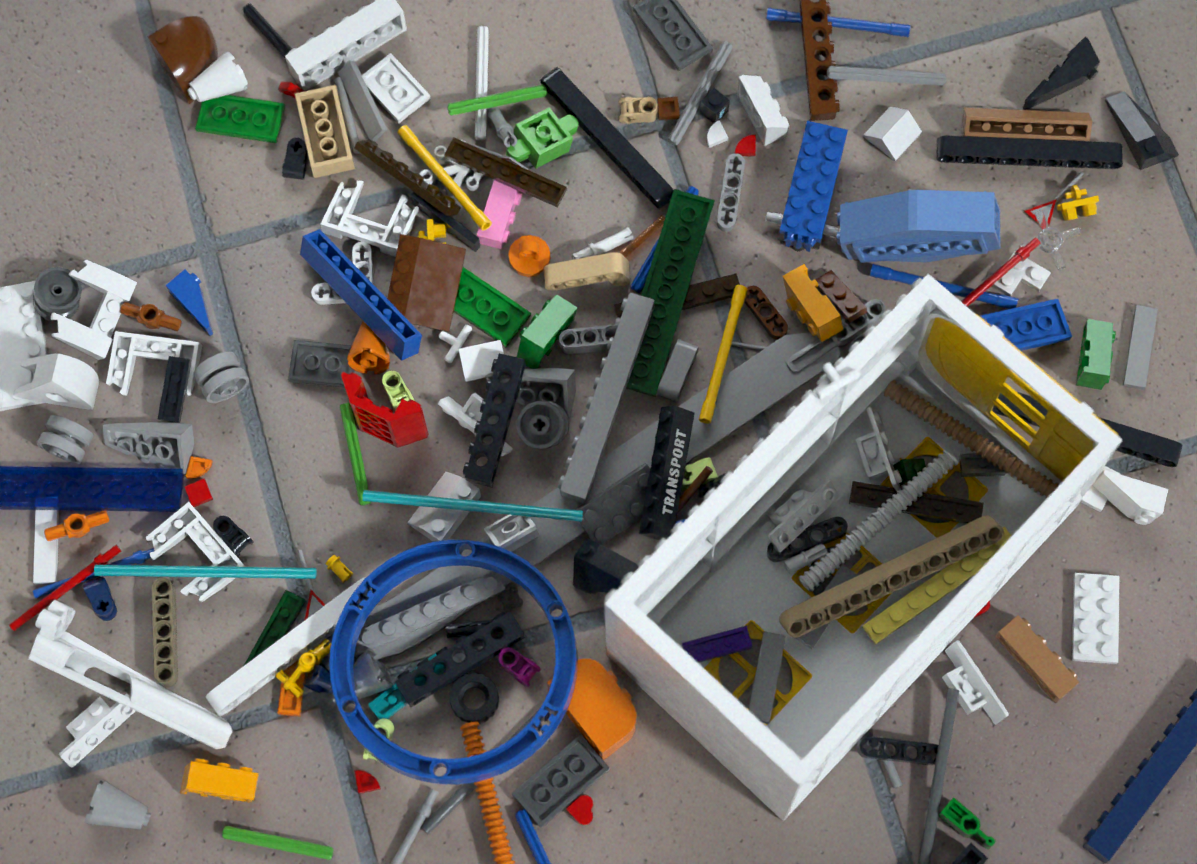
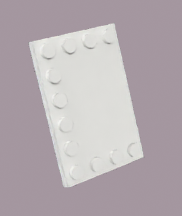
(20, 339)

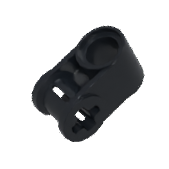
(295, 162)
(234, 537)

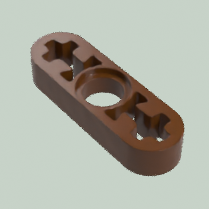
(779, 321)

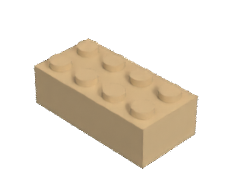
(324, 131)

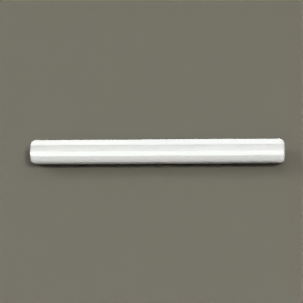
(481, 80)

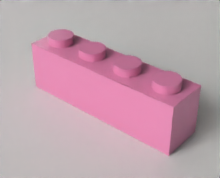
(501, 213)

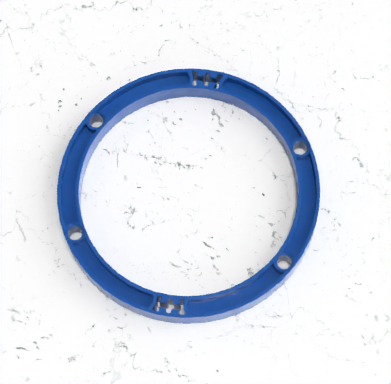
(405, 566)

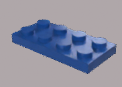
(1032, 324)

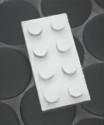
(1095, 618)

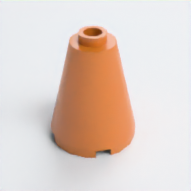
(368, 352)

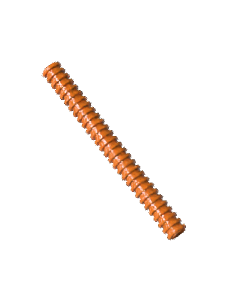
(488, 799)

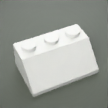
(762, 109)
(441, 523)

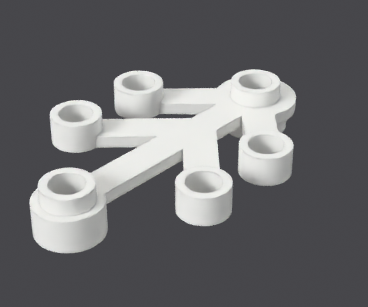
(458, 169)

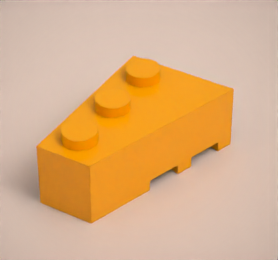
(810, 305)
(219, 781)

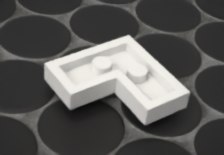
(1026, 272)

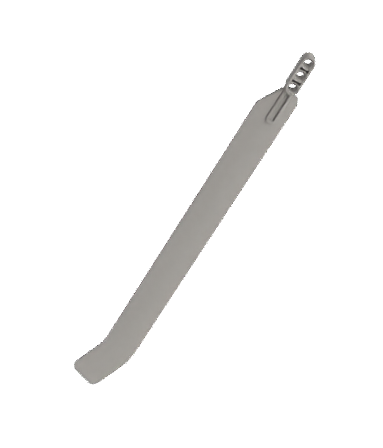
(740, 398)

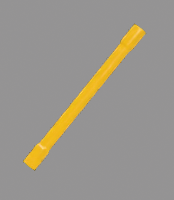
(475, 213)
(709, 404)

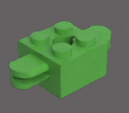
(538, 130)

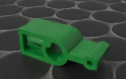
(956, 814)

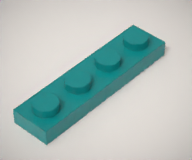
(392, 700)

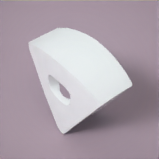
(67, 377)

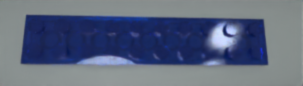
(91, 488)

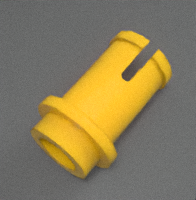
(338, 568)

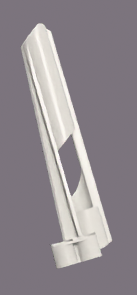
(72, 657)

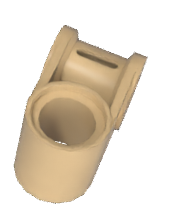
(636, 110)

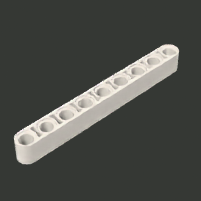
(280, 655)

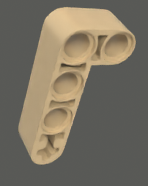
(588, 270)

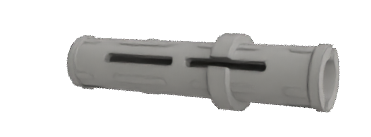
(503, 129)

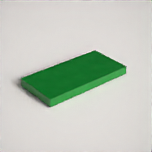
(241, 118)
(489, 308)

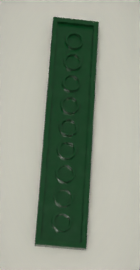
(669, 284)

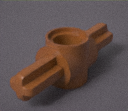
(158, 321)

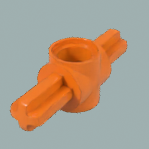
(65, 529)

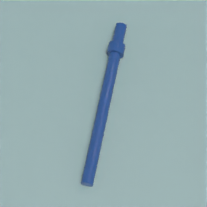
(138, 557)

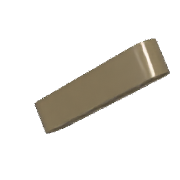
(167, 642)

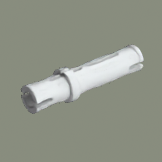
(605, 244)

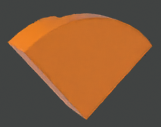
(198, 467)

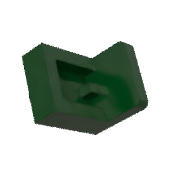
(909, 468)

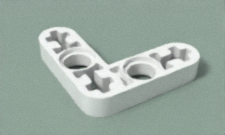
(358, 263)

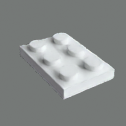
(395, 88)

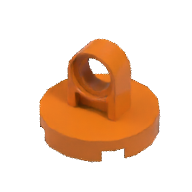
(529, 255)

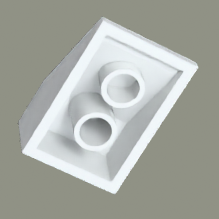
(1132, 497)

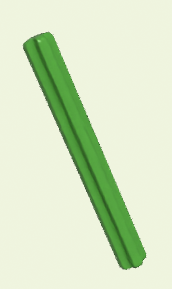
(496, 100)
(354, 451)
(277, 842)

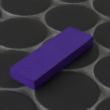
(718, 644)

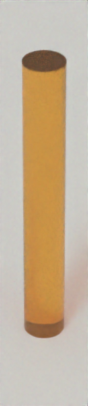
(643, 236)

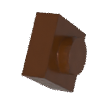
(668, 108)

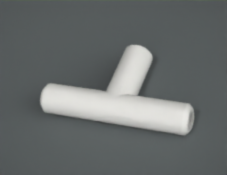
(455, 342)
(836, 381)

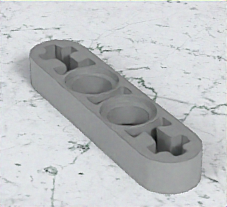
(730, 192)

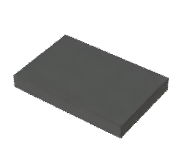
(319, 363)

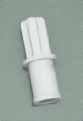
(805, 558)

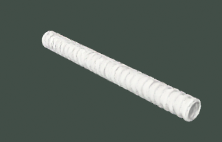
(878, 520)

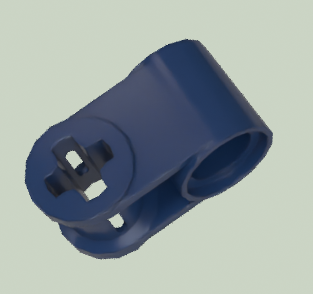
(100, 596)
(318, 680)

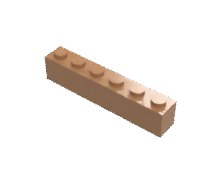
(1027, 124)

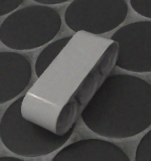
(580, 334)
(677, 370)

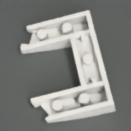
(340, 221)
(96, 339)
(129, 346)
(190, 523)

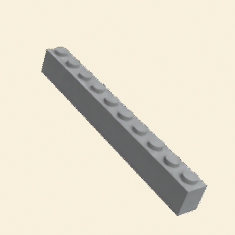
(607, 397)

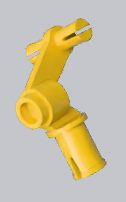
(305, 664)

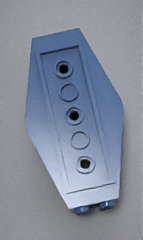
(919, 226)

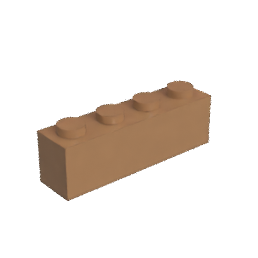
(1037, 659)

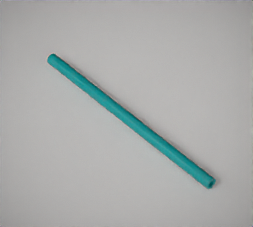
(472, 505)
(205, 571)

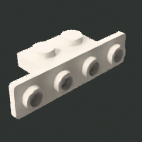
(469, 414)
(875, 454)
(800, 513)
(972, 686)
(92, 728)

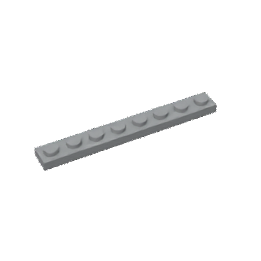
(429, 612)

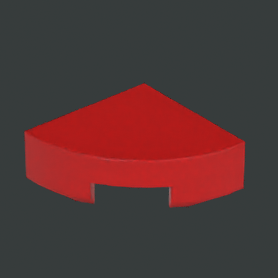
(747, 146)
(366, 782)

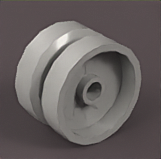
(221, 377)
(65, 439)

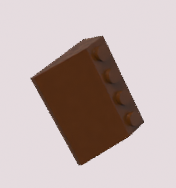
(426, 281)

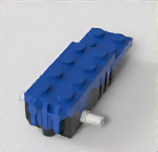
(811, 188)

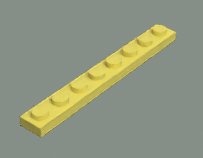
(930, 592)

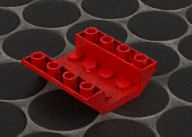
(398, 429)

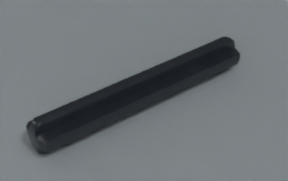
(266, 29)

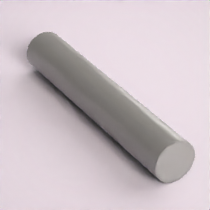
(891, 770)

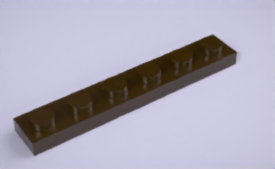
(505, 172)
(412, 180)
(704, 292)
(927, 505)

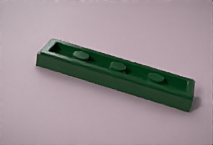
(279, 623)

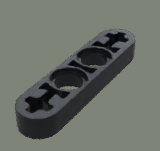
(808, 541)
(900, 750)

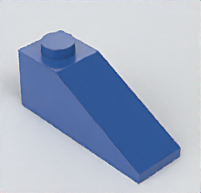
(189, 295)

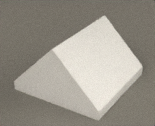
(893, 132)
(478, 359)
(512, 532)

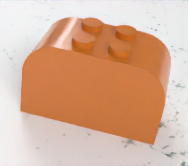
(601, 708)

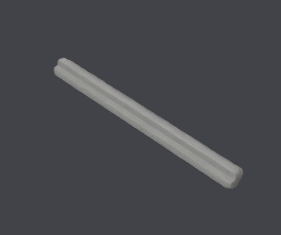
(884, 75)
(700, 92)

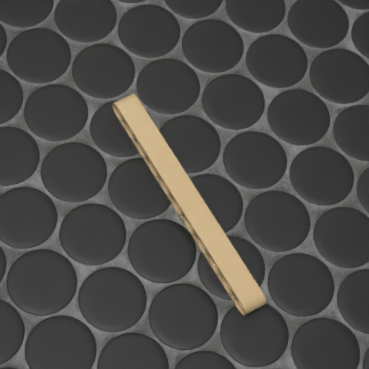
(891, 576)

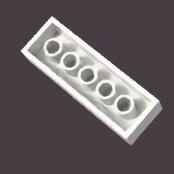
(346, 41)

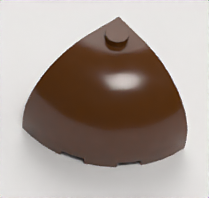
(184, 50)

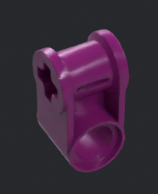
(519, 666)

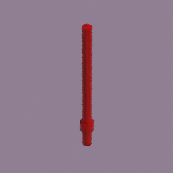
(1020, 255)
(64, 588)

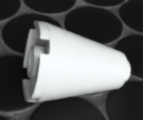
(218, 80)

